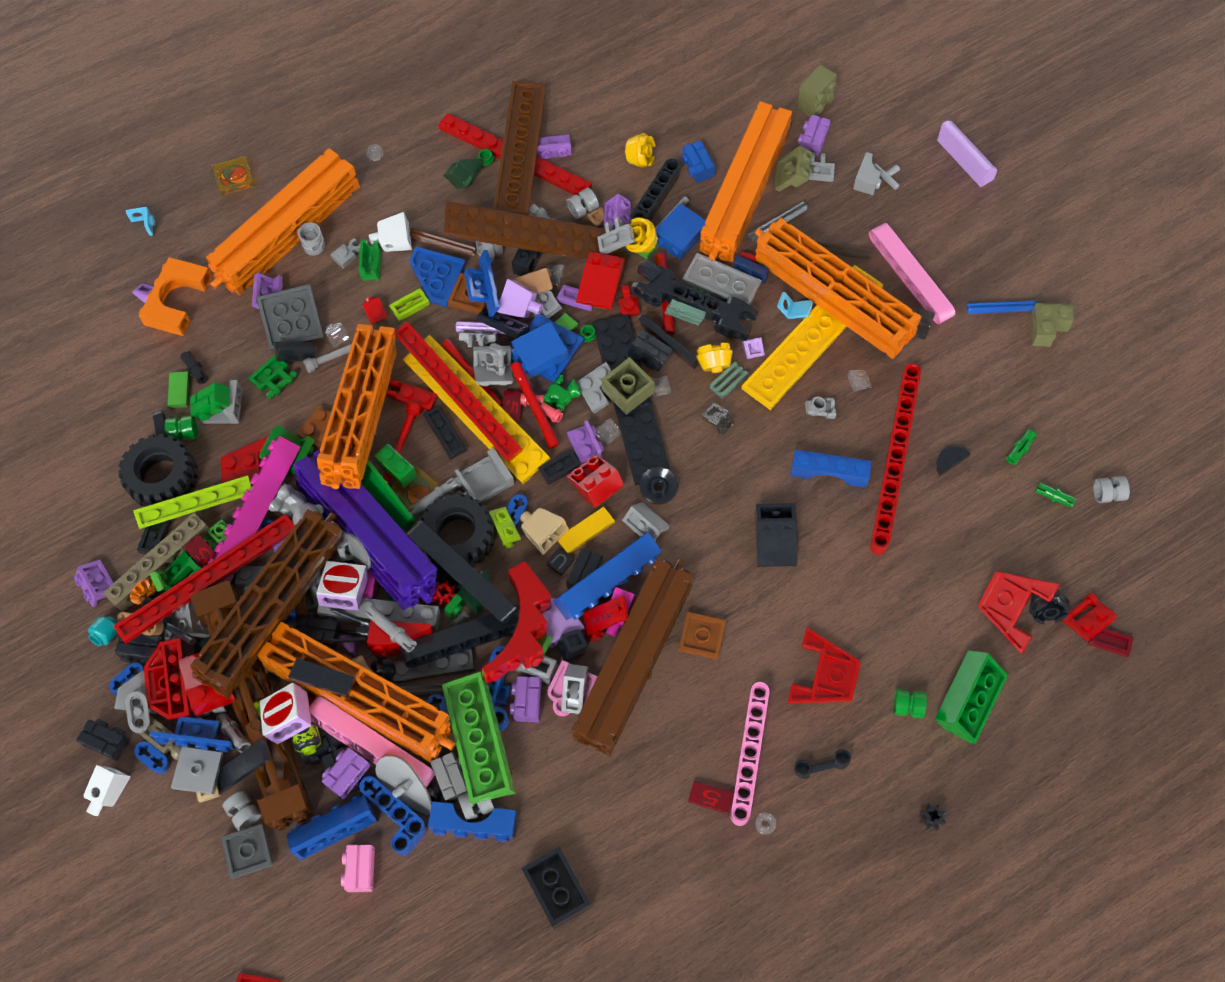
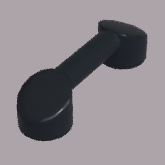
(841, 760)

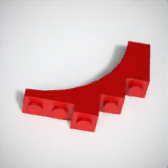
(531, 626)

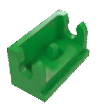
(369, 261)

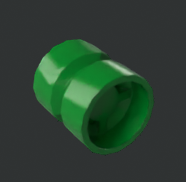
(183, 428)
(909, 703)

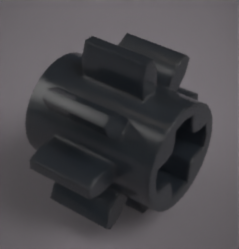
(383, 667)
(937, 816)

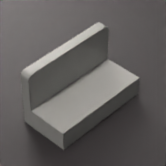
(644, 520)

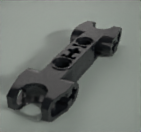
(722, 313)

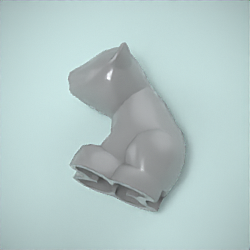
(293, 503)

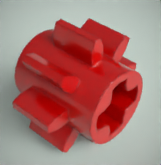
(447, 597)

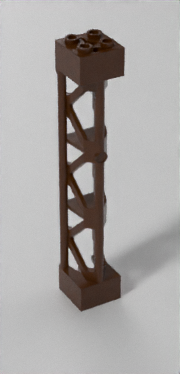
(280, 801)

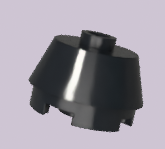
(1047, 611)

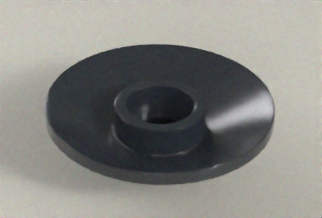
(659, 476)

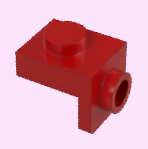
(374, 310)

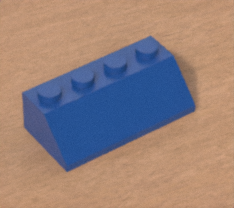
(331, 828)

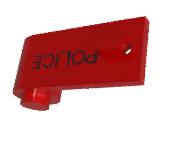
(603, 617)

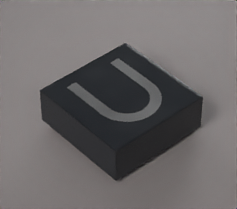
(559, 561)

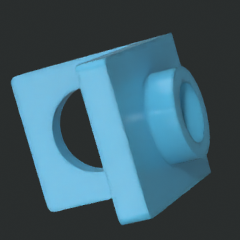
(148, 219)
(795, 309)

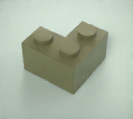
(1047, 320)

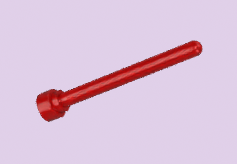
(412, 411)

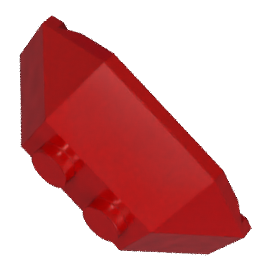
(165, 682)

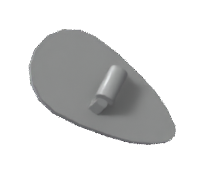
(353, 549)
(403, 782)

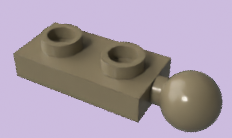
(155, 726)

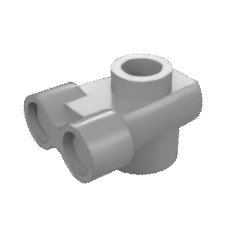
(495, 359)
(821, 407)

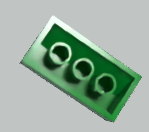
(385, 496)
(971, 696)

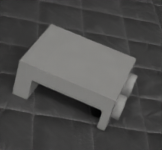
(485, 477)

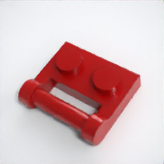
(1093, 621)

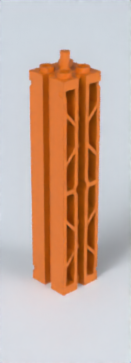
(745, 182)
(275, 227)
(836, 287)
(357, 407)
(372, 698)

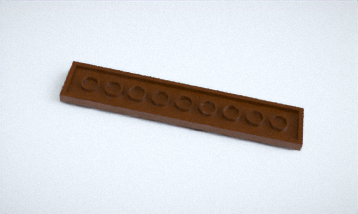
(520, 147)
(521, 231)

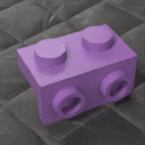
(265, 285)

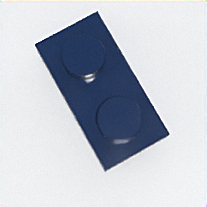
(751, 268)

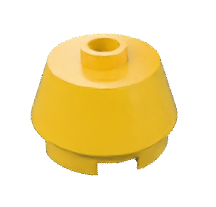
(639, 150)
(644, 236)
(715, 357)

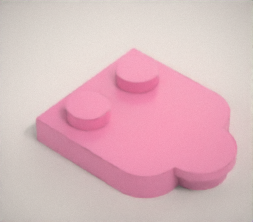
(555, 689)

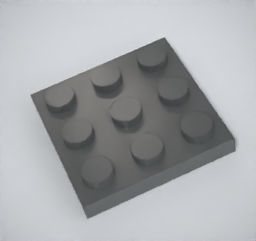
(290, 316)

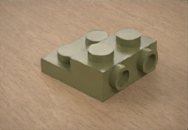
(793, 168)

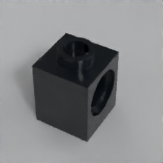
(571, 645)

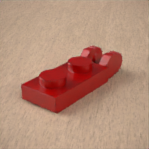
(411, 394)

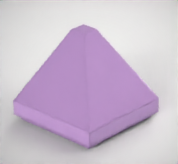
(753, 347)

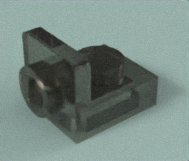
(718, 417)

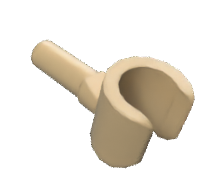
(360, 660)

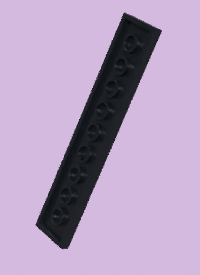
(640, 426)

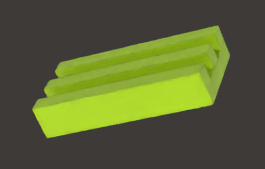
(411, 306)

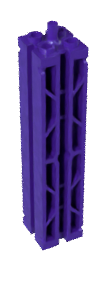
(393, 555)

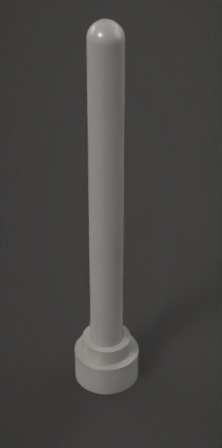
(312, 363)

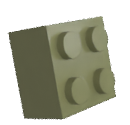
(817, 91)
(627, 385)

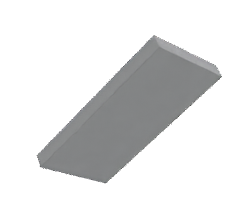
(720, 279)

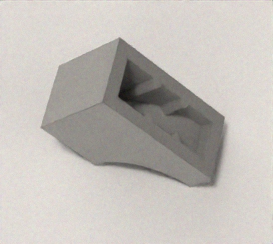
(868, 176)
(574, 688)

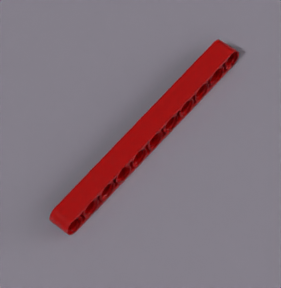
(892, 464)

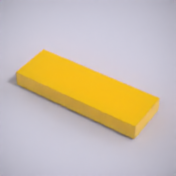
(586, 530)

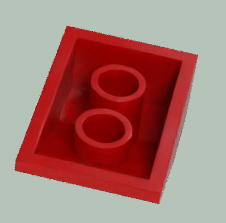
(600, 280)
(383, 646)
(201, 697)

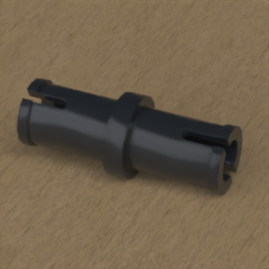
(194, 367)

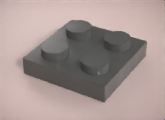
(247, 851)

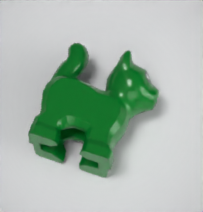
(560, 395)

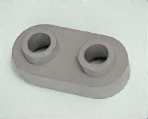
(137, 712)

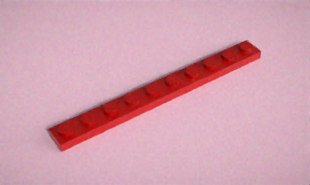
(485, 140)
(458, 392)
(204, 578)

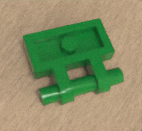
(270, 372)

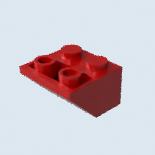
(596, 480)

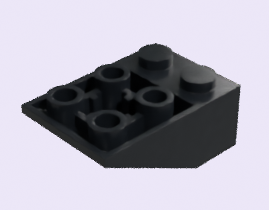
(776, 534)

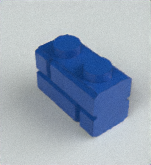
(698, 161)

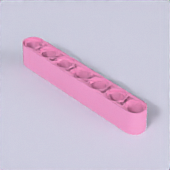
(911, 273)
(361, 737)
(746, 762)

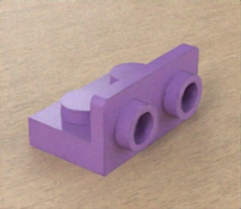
(554, 146)
(617, 207)
(584, 442)
(93, 581)

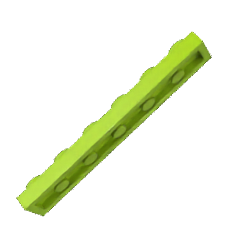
(192, 502)

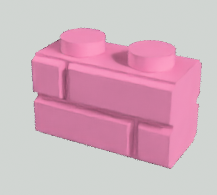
(358, 868)

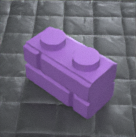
(815, 134)
(527, 699)
(345, 772)

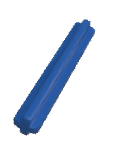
(996, 307)

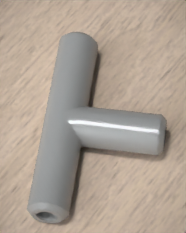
(886, 176)

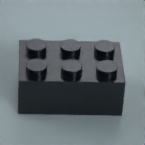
(556, 888)

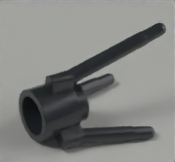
(361, 632)

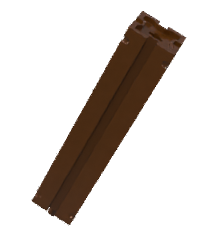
(267, 603)
(633, 657)

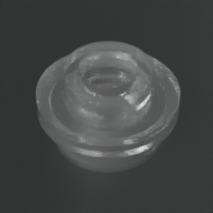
(372, 149)
(765, 817)

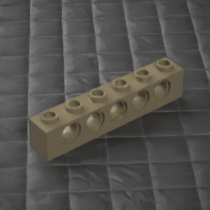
(156, 560)

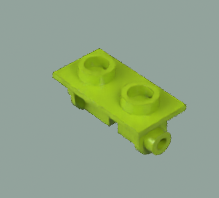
(504, 526)

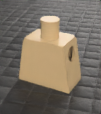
(543, 528)

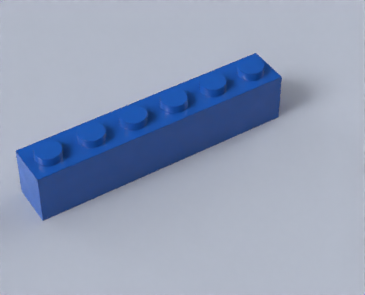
(607, 576)

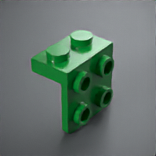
(305, 445)

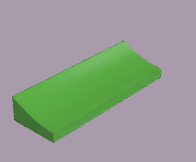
(478, 738)

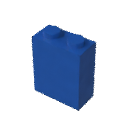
(680, 231)
(539, 350)

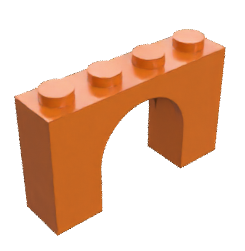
(173, 275)

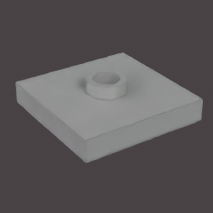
(197, 770)

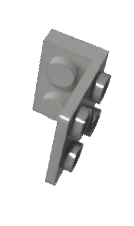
(232, 413)

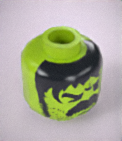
(307, 740)

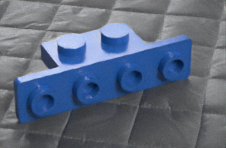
(481, 284)
(196, 732)

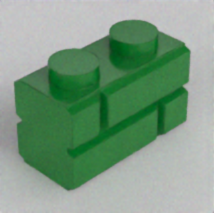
(210, 401)
(395, 465)

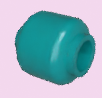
(102, 631)

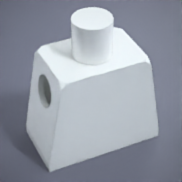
(393, 233)
(104, 788)

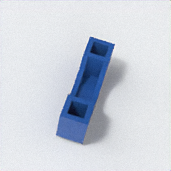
(811, 464)
(498, 825)

